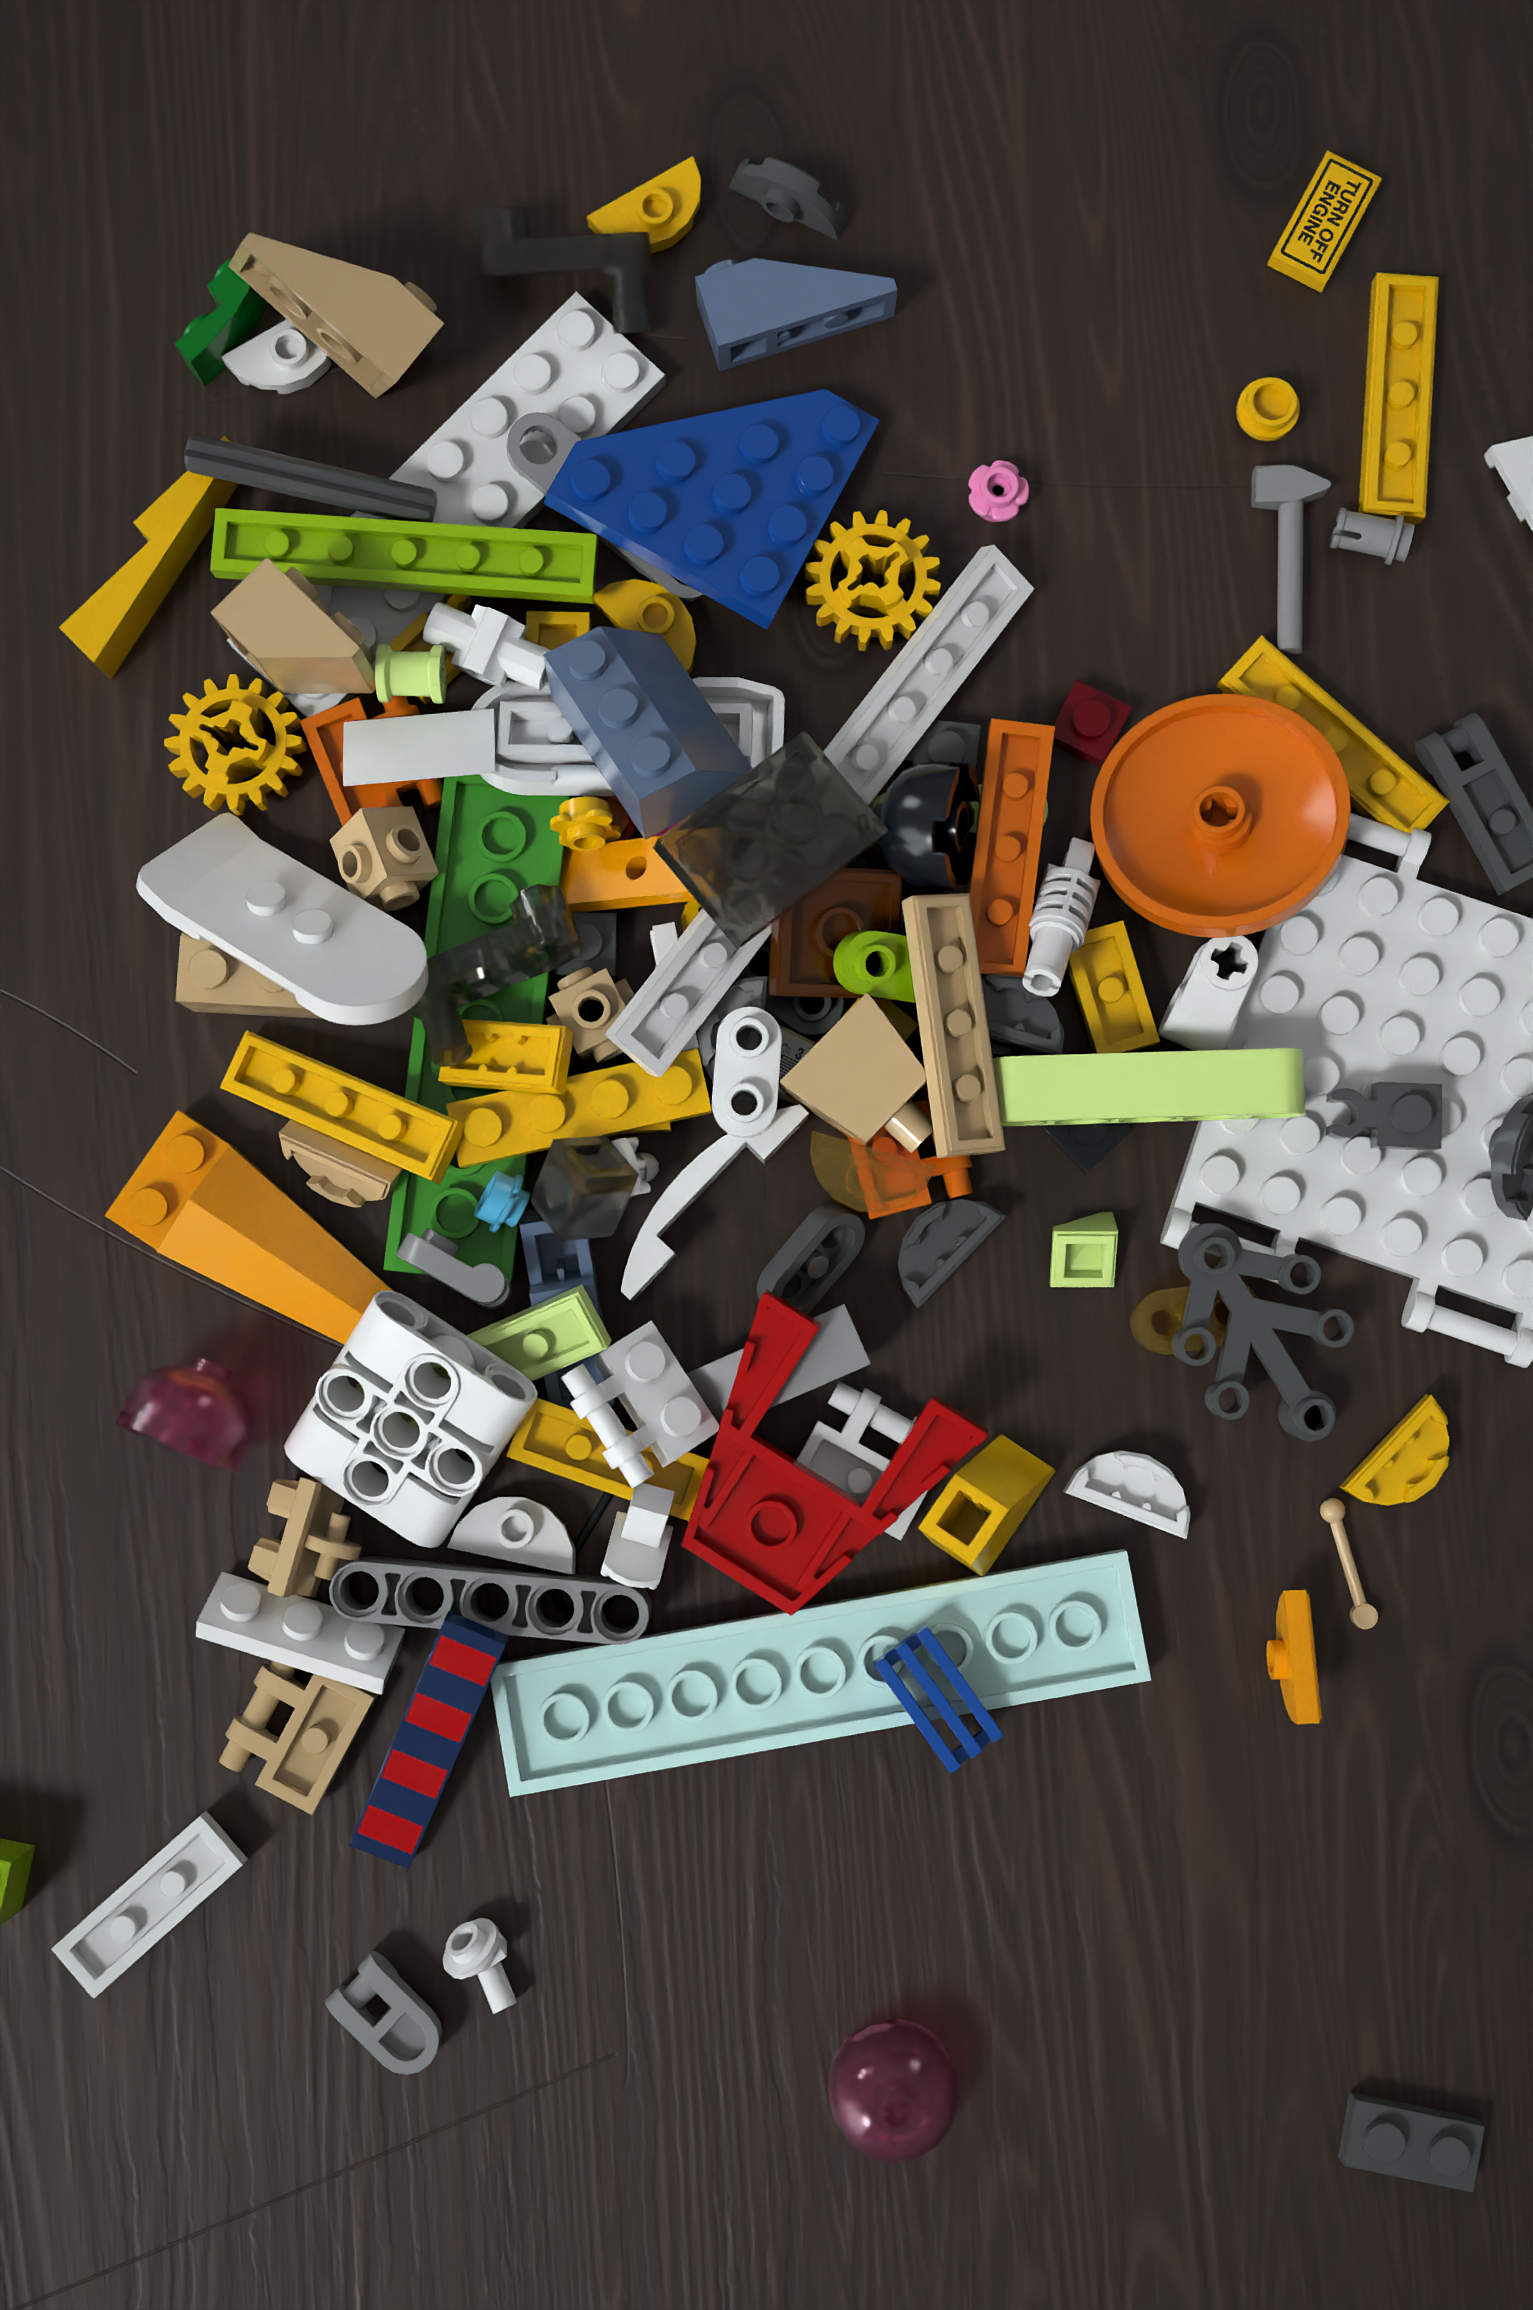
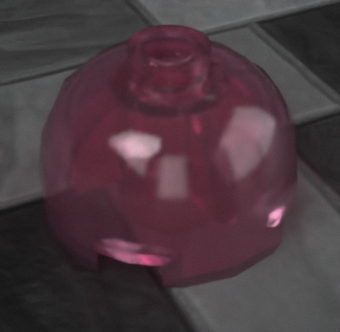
(191, 1413)
(893, 2091)

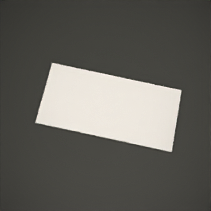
(418, 747)

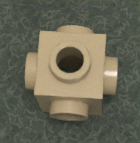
(384, 856)
(579, 991)

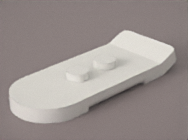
(545, 757)
(287, 923)

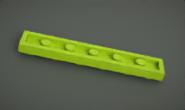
(408, 555)

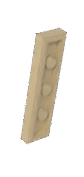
(953, 1025)

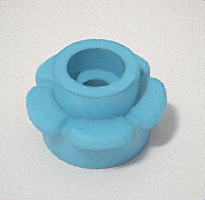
(502, 1201)

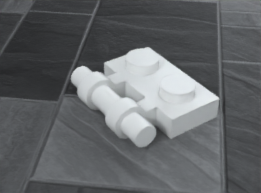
(655, 1395)
(848, 1463)

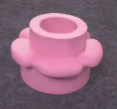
(997, 507)

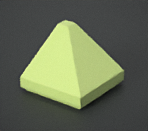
(1084, 1252)

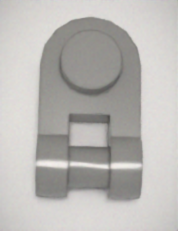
(435, 1257)
(405, 2035)

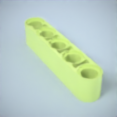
(1150, 1087)

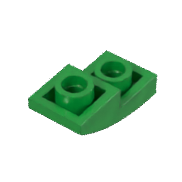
(225, 328)

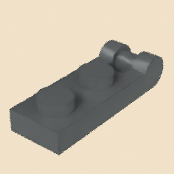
(1483, 800)

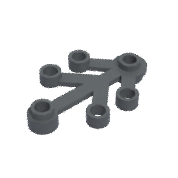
(1251, 1325)

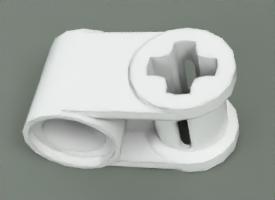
(1204, 1004)

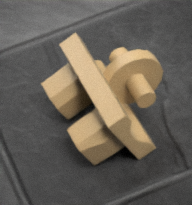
(310, 1541)

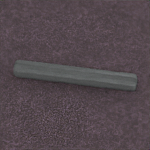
(309, 480)

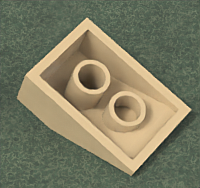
(348, 311)

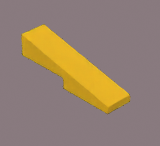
(122, 608)

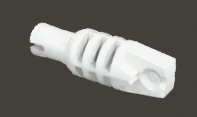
(1060, 918)

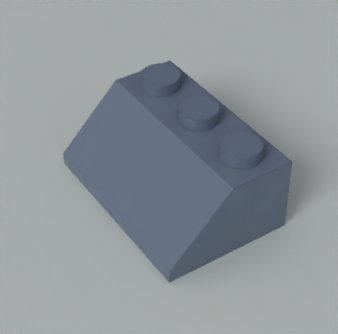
(643, 724)

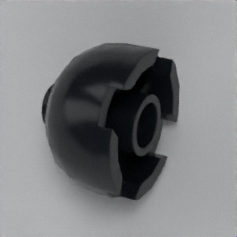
(930, 824)

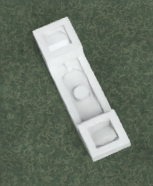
(649, 1253)

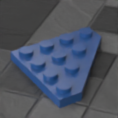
(720, 494)

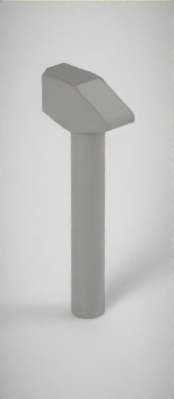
(1287, 490)

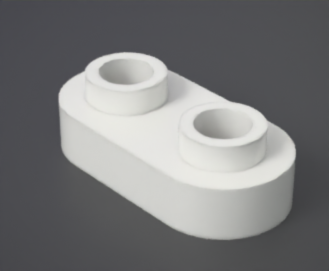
(746, 1071)

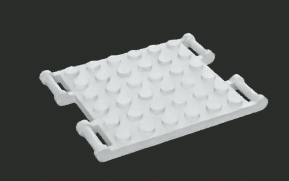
(1398, 989)

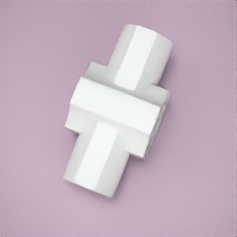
(487, 645)

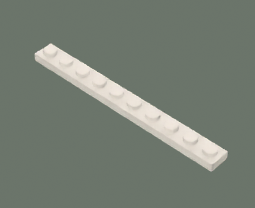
(867, 754)

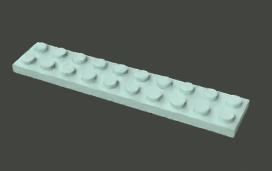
(813, 1673)

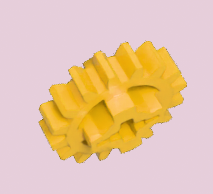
(859, 559)
(227, 768)

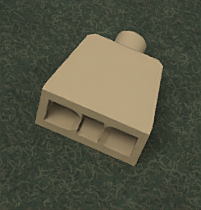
(862, 1079)

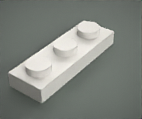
(299, 1633)
(149, 1904)

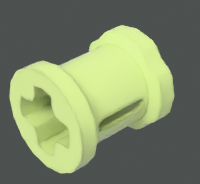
(411, 673)

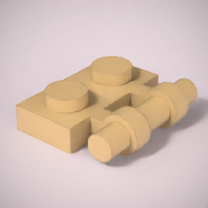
(313, 1741)

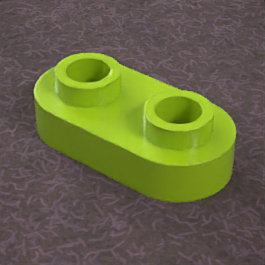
(894, 975)

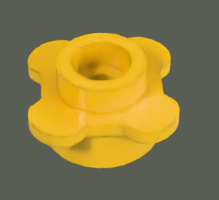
(585, 824)

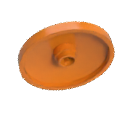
(1220, 815)

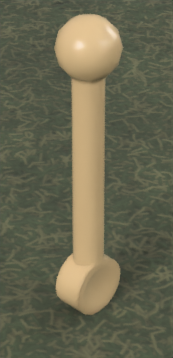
(1361, 1613)

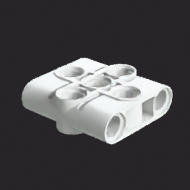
(392, 1362)

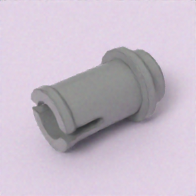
(1373, 535)

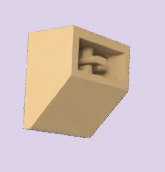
(291, 638)

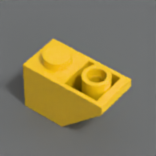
(986, 1503)

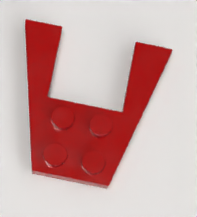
(775, 1518)

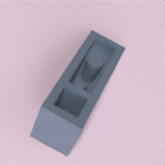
(778, 306)

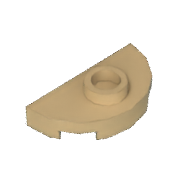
(337, 1168)

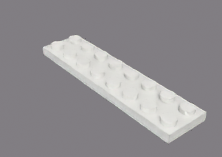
(565, 370)

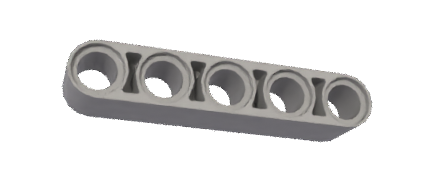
(460, 1586)

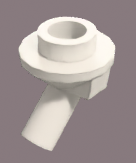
(481, 1956)

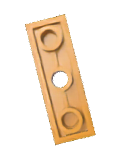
(619, 877)

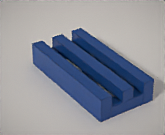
(970, 1745)

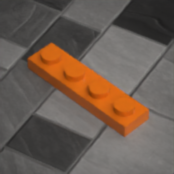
(1009, 842)

